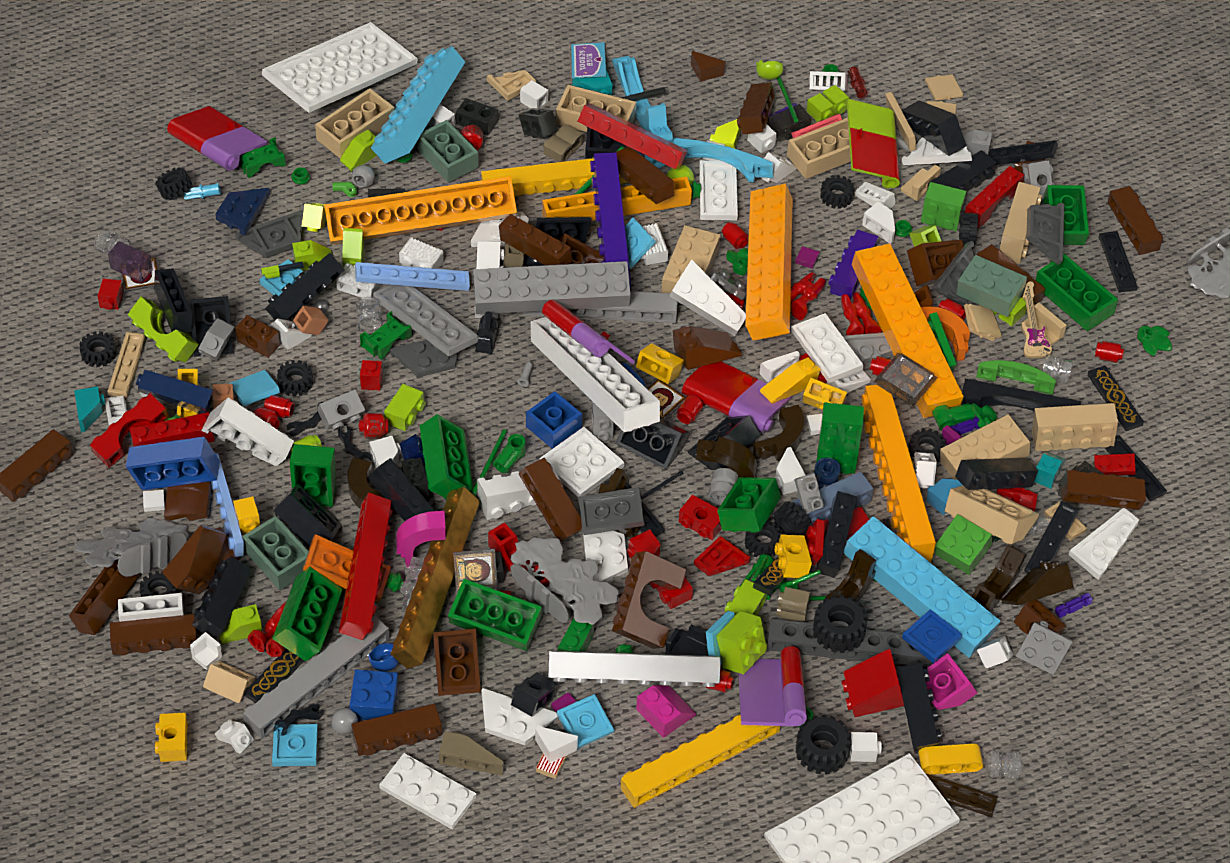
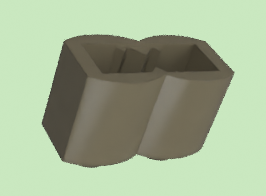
(563, 143)
(793, 604)

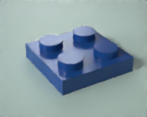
(932, 636)

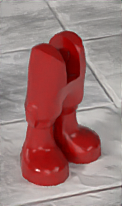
(808, 291)
(857, 310)
(264, 640)

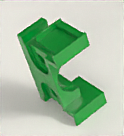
(254, 159)
(383, 338)

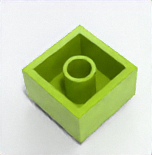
(741, 642)

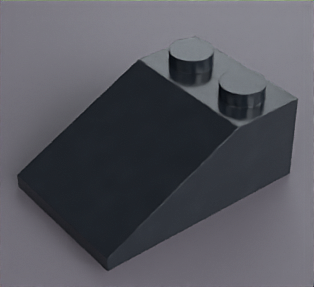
(204, 314)

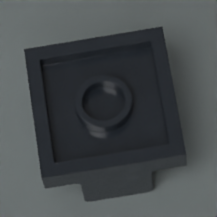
(687, 643)

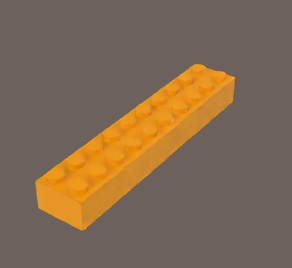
(422, 209)
(769, 262)
(905, 322)
(896, 471)

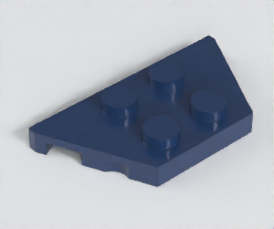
(242, 208)

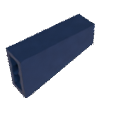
(175, 391)

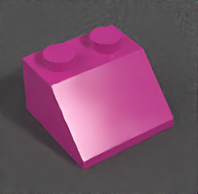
(948, 684)
(663, 709)

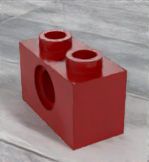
(700, 517)

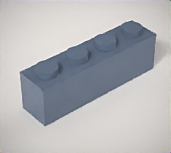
(854, 485)

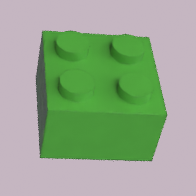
(943, 206)
(963, 544)

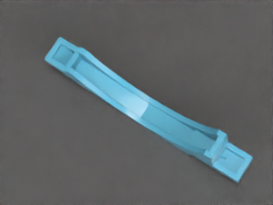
(650, 117)
(748, 164)

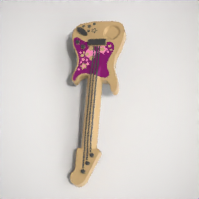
(1036, 342)

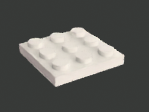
(583, 462)

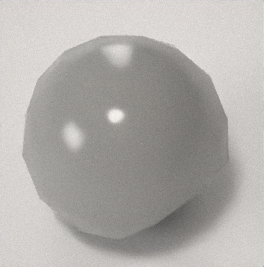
(363, 176)
(342, 720)

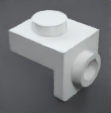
(235, 734)

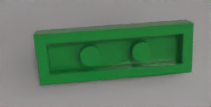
(937, 329)

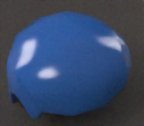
(381, 658)

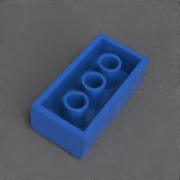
(173, 463)

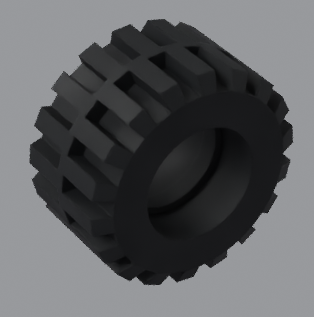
(840, 637)
(823, 759)

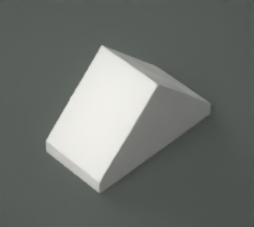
(555, 743)

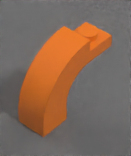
(954, 329)

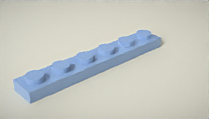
(412, 276)
(227, 512)

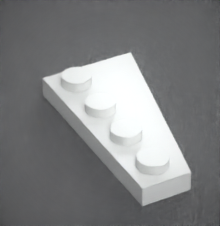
(1103, 544)

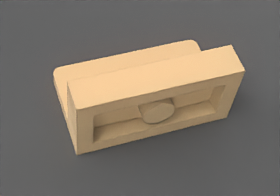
(918, 184)
(1054, 326)
(227, 681)

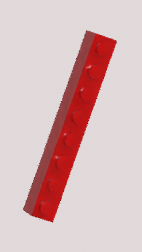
(365, 567)

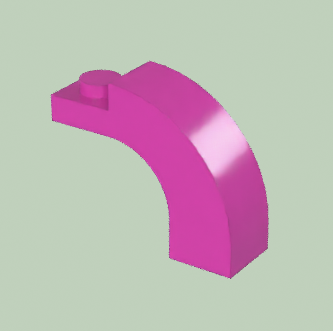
(417, 530)

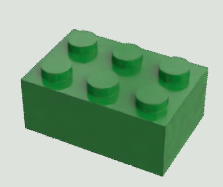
(1075, 211)
(315, 472)
(749, 504)

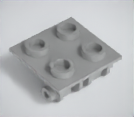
(1044, 647)

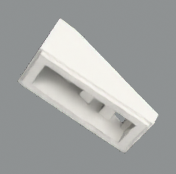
(844, 76)
(886, 197)
(775, 366)
(851, 385)
(113, 412)

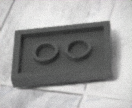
(611, 511)

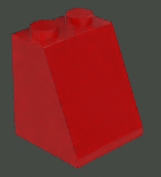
(872, 685)

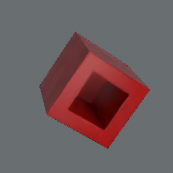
(110, 294)
(371, 375)

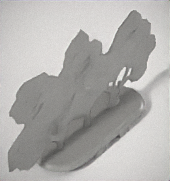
(1218, 280)
(138, 550)
(569, 579)

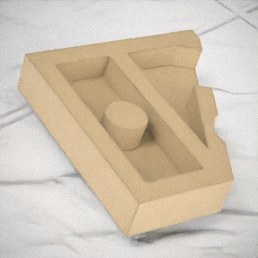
(510, 83)

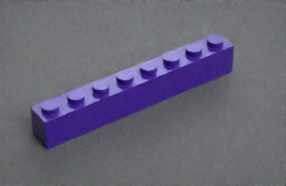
(610, 209)

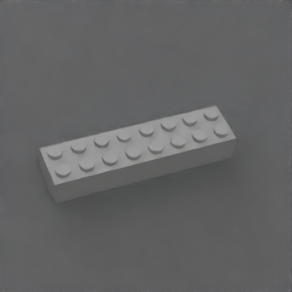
(570, 285)

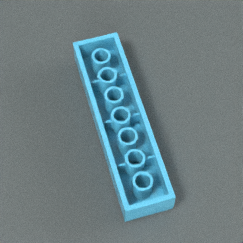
(417, 104)
(922, 585)

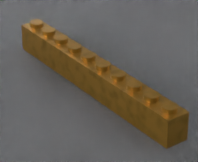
(434, 580)

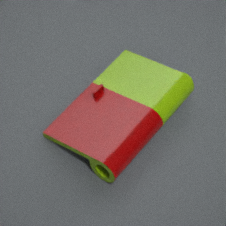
(873, 141)

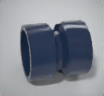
(826, 472)

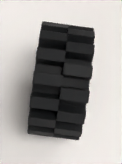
(173, 183)
(837, 184)
(968, 227)
(95, 341)
(295, 386)
(926, 437)
(791, 519)
(763, 548)
(156, 581)

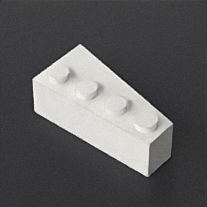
(489, 256)
(707, 299)
(248, 432)
(503, 495)

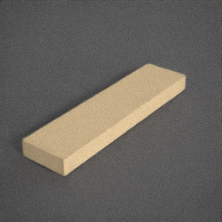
(901, 122)
(126, 364)

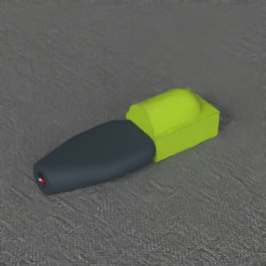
(274, 271)

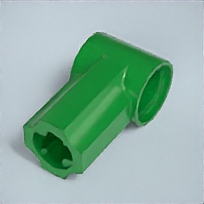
(950, 416)
(510, 453)

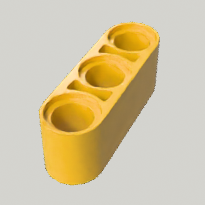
(950, 759)

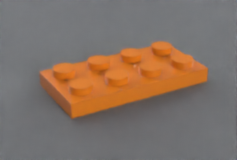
(335, 561)

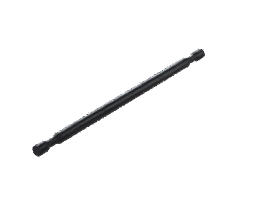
(661, 485)

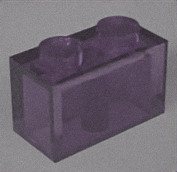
(130, 261)

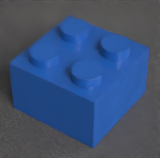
(553, 420)
(373, 694)

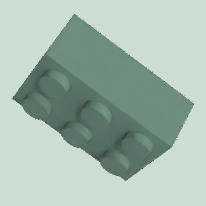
(447, 151)
(991, 285)
(276, 552)

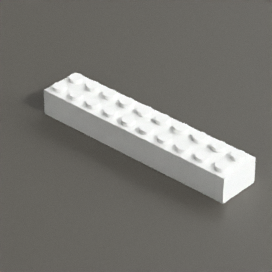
(598, 377)

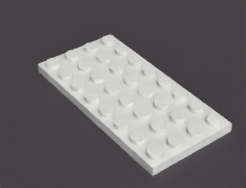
(339, 67)
(867, 820)

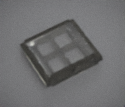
(905, 379)

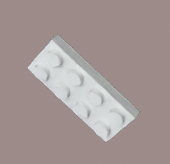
(718, 191)
(827, 347)
(428, 791)

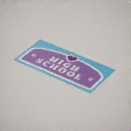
(588, 60)

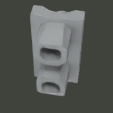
(808, 492)

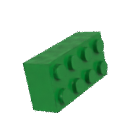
(1077, 293)
(841, 435)
(445, 456)
(307, 614)
(495, 614)

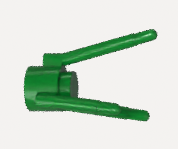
(758, 568)
(793, 584)

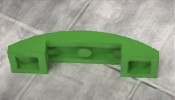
(1017, 371)

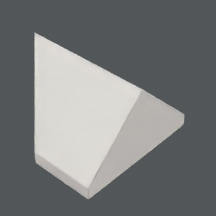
(289, 333)

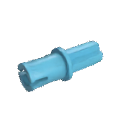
(202, 191)

